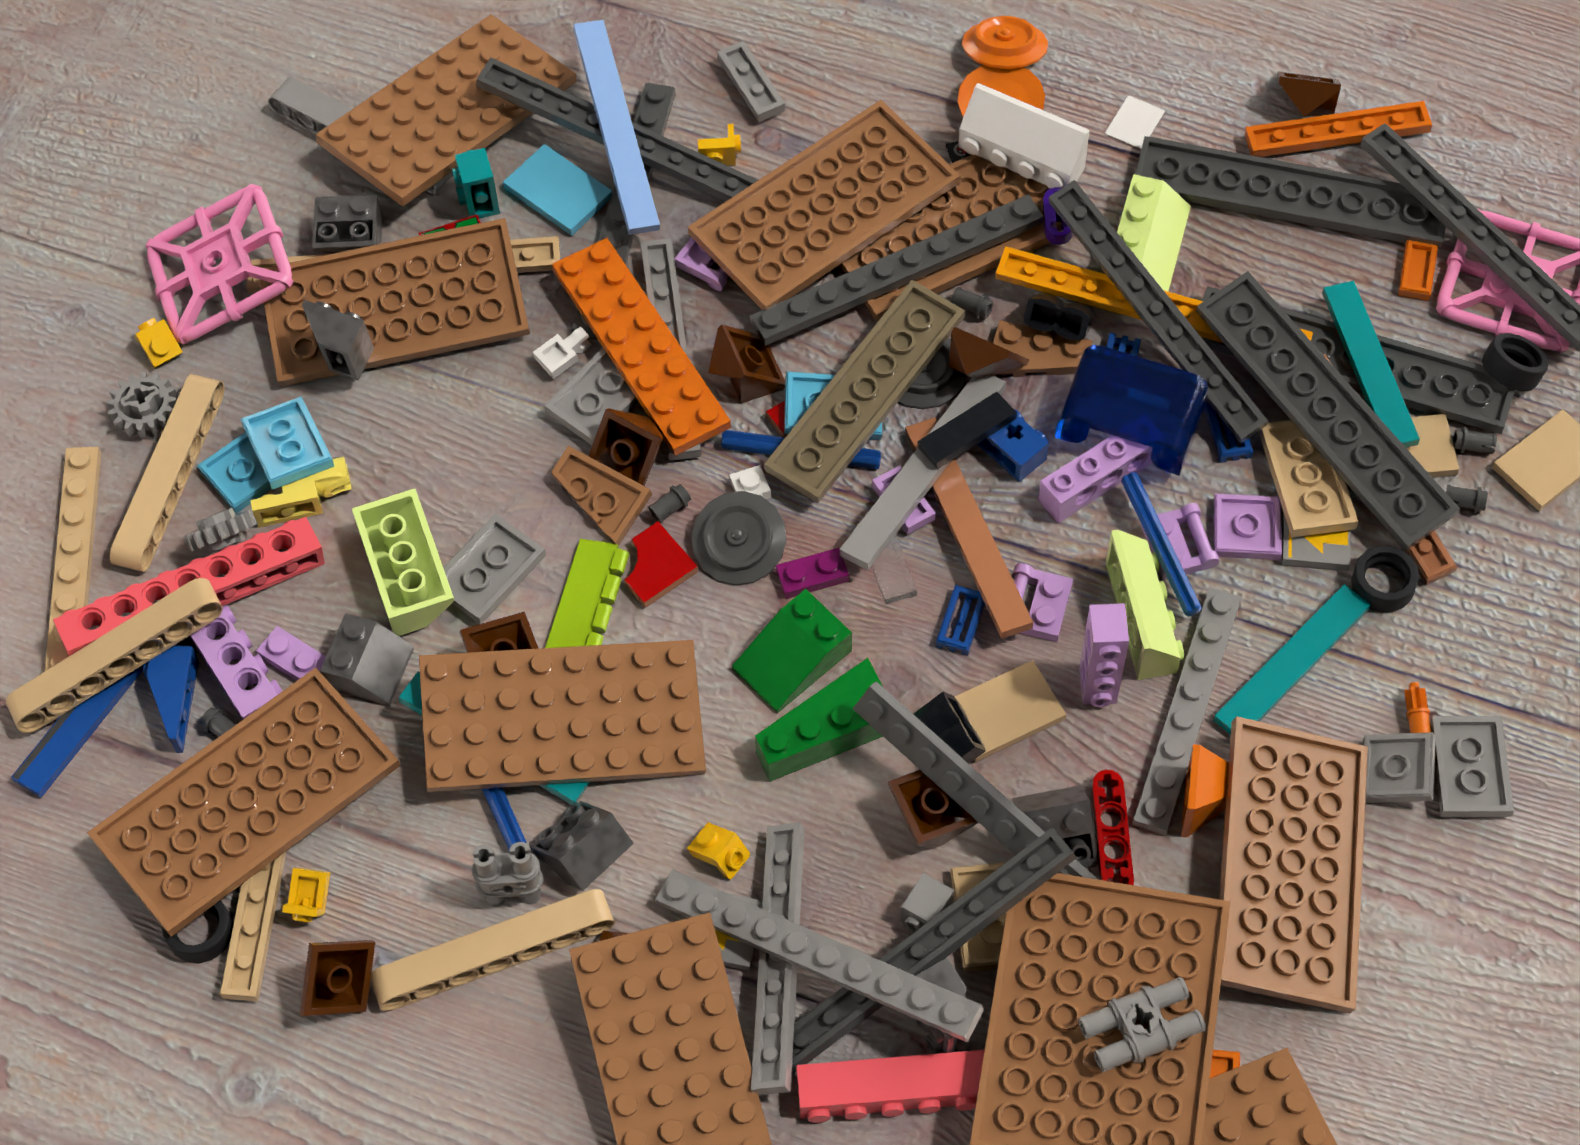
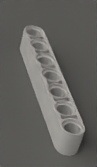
(315, 111)

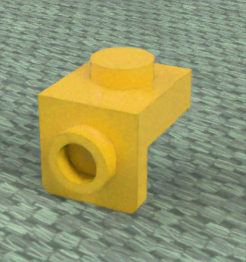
(721, 149)
(157, 342)
(720, 849)
(307, 894)

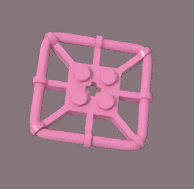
(234, 268)
(1498, 293)

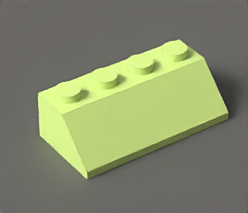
(1154, 226)
(404, 561)
(1149, 624)

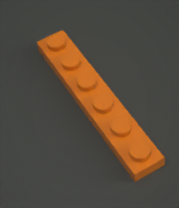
(1335, 129)

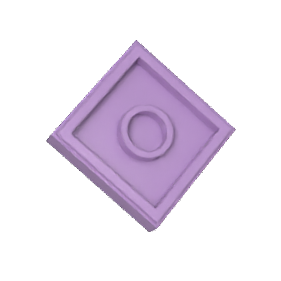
(1247, 526)

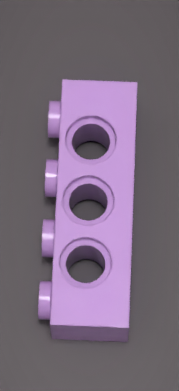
(1091, 475)
(1103, 654)
(234, 678)

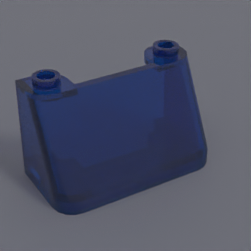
(1134, 402)

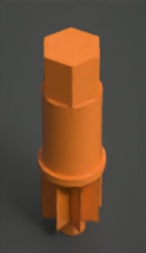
(1417, 709)

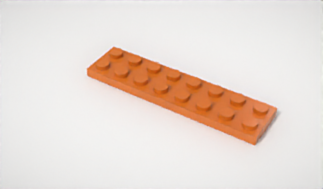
(641, 346)

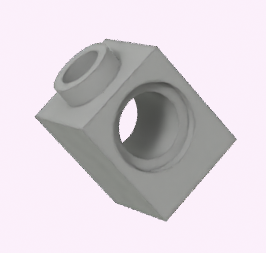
(925, 902)

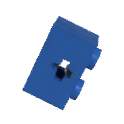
(1017, 448)

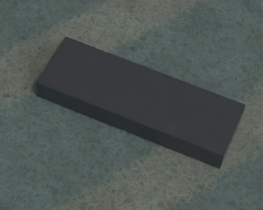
(967, 430)

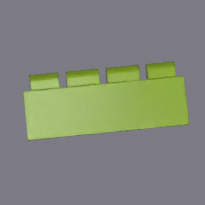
(587, 595)

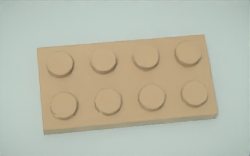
(1307, 485)

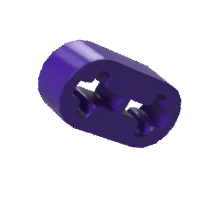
(1050, 220)

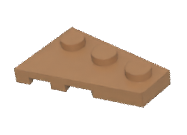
(1044, 349)
(601, 492)

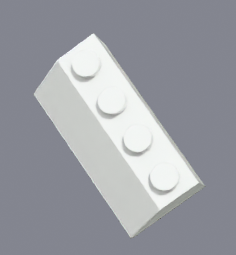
(1023, 138)

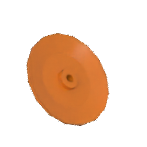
(1005, 42)
(1014, 82)

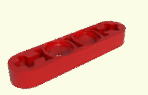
(1109, 835)

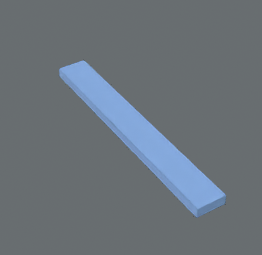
(616, 127)

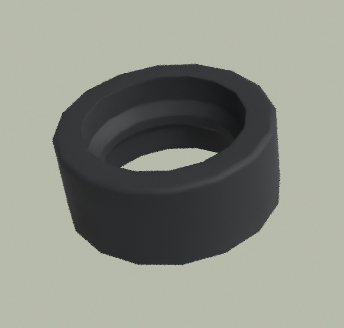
(1515, 362)
(1393, 558)
(209, 949)

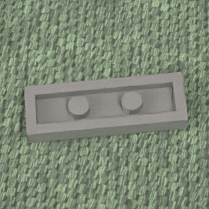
(751, 81)

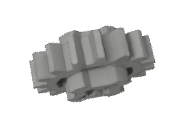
(142, 404)
(220, 530)

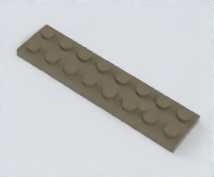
(864, 391)

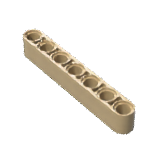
(167, 473)
(114, 655)
(491, 949)

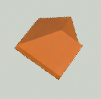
(1204, 789)

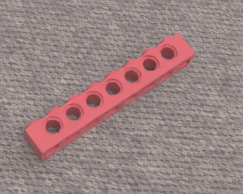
(241, 580)

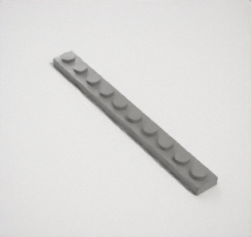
(823, 956)

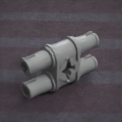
(507, 874)
(1137, 1041)

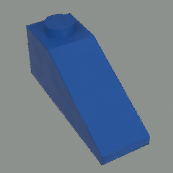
(173, 683)

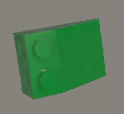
(793, 651)

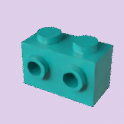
(475, 183)

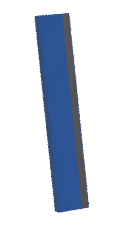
(68, 737)

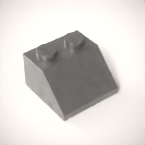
(366, 660)

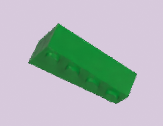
(818, 726)

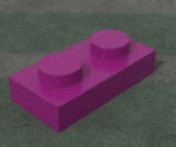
(812, 573)

